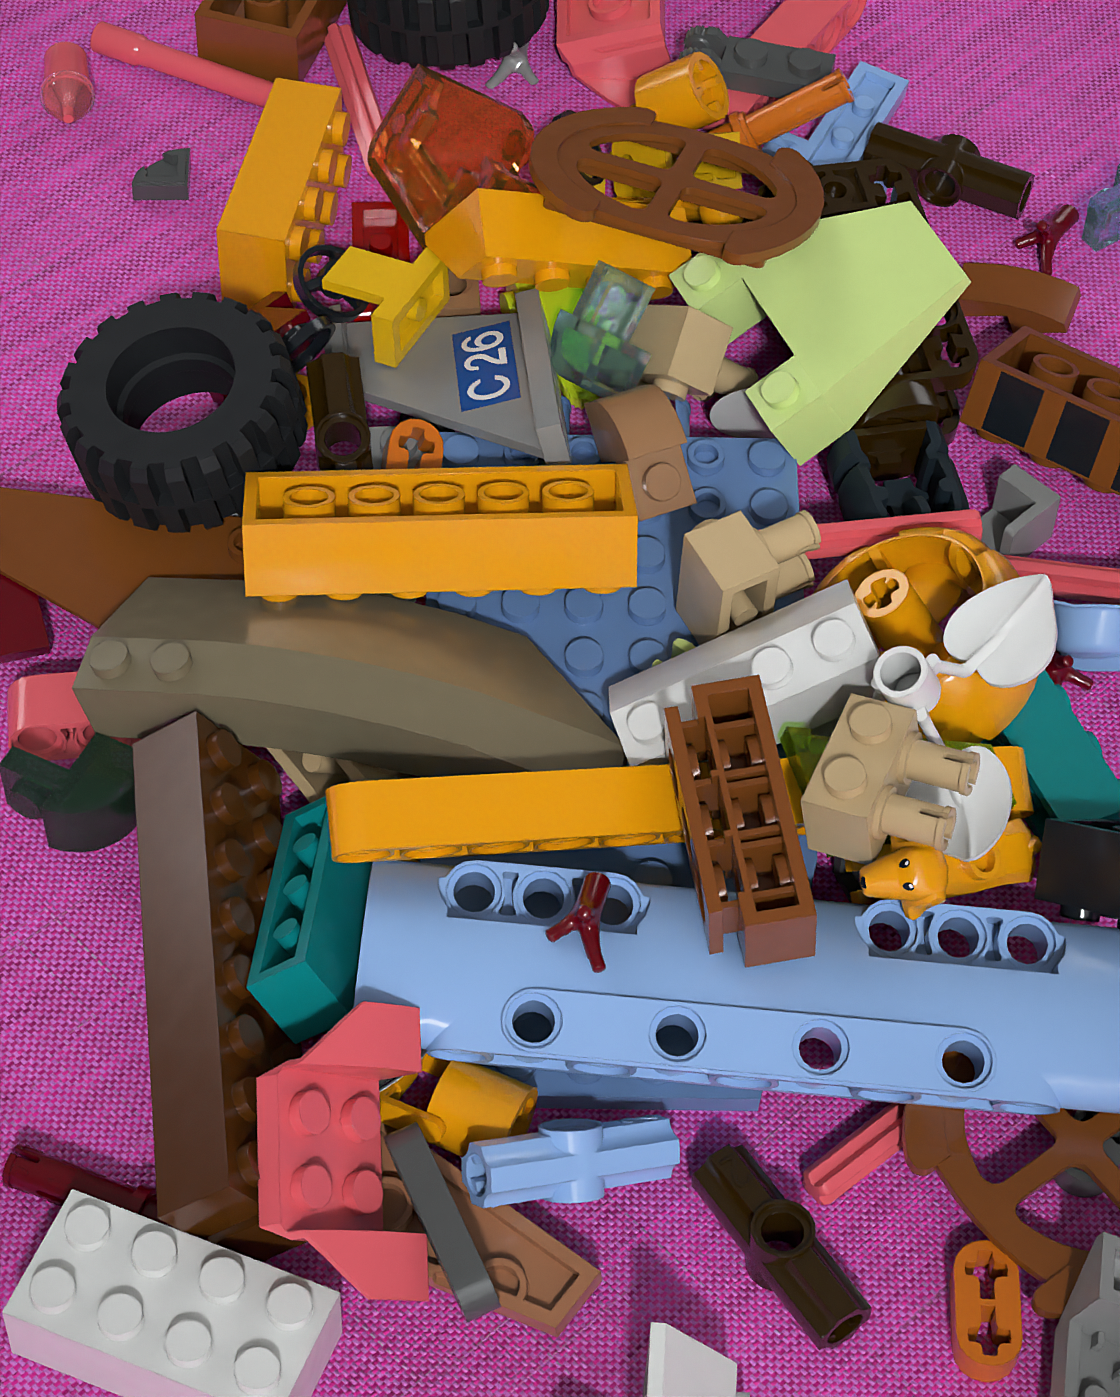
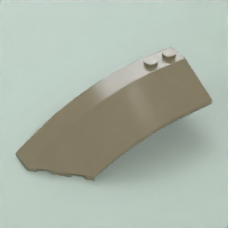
(338, 681)

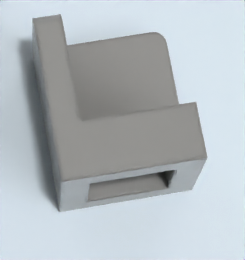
(1020, 514)

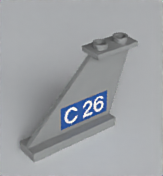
(473, 376)

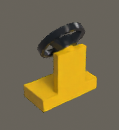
(406, 294)

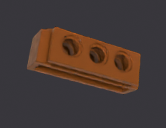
(758, 828)

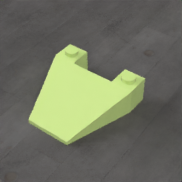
(847, 307)

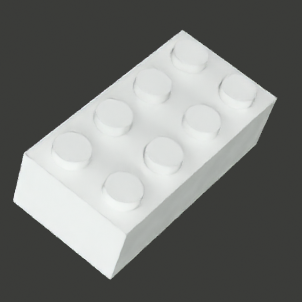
(166, 1311)

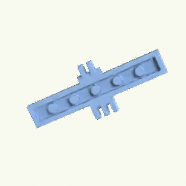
(847, 129)

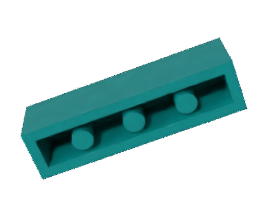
(1061, 760)
(309, 929)

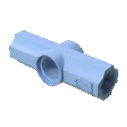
(569, 1160)

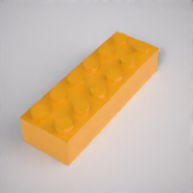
(439, 531)

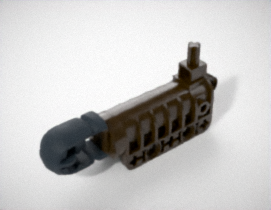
(901, 425)

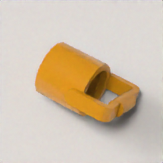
(684, 92)
(465, 1106)

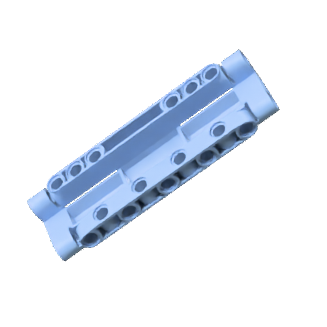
(1033, 1031)

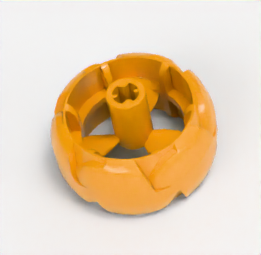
(908, 590)

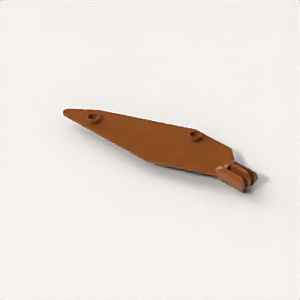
(94, 561)

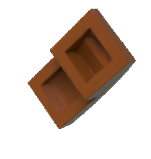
(1021, 295)

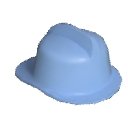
(1089, 635)

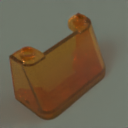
(444, 145)

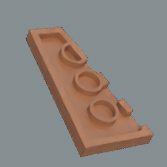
(530, 1270)

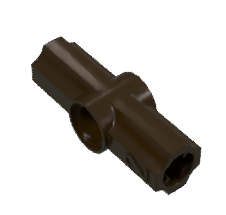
(952, 170)
(339, 411)
(803, 1277)

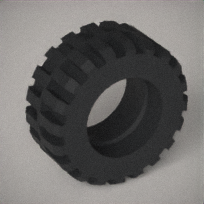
(445, 30)
(158, 357)

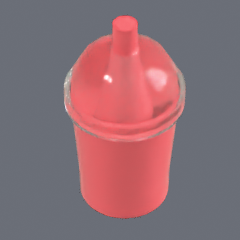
(66, 82)

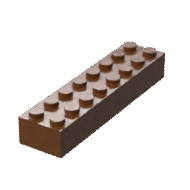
(204, 874)

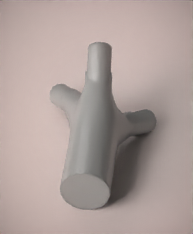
(514, 63)

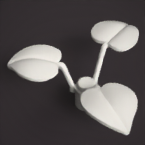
(1010, 641)

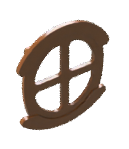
(778, 223)
(937, 1141)

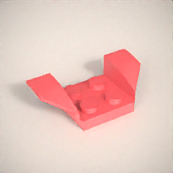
(612, 44)
(325, 1150)

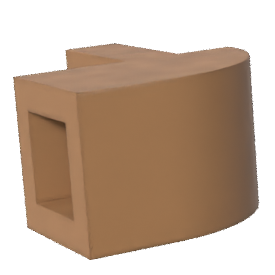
(646, 434)

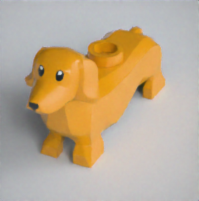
(927, 876)

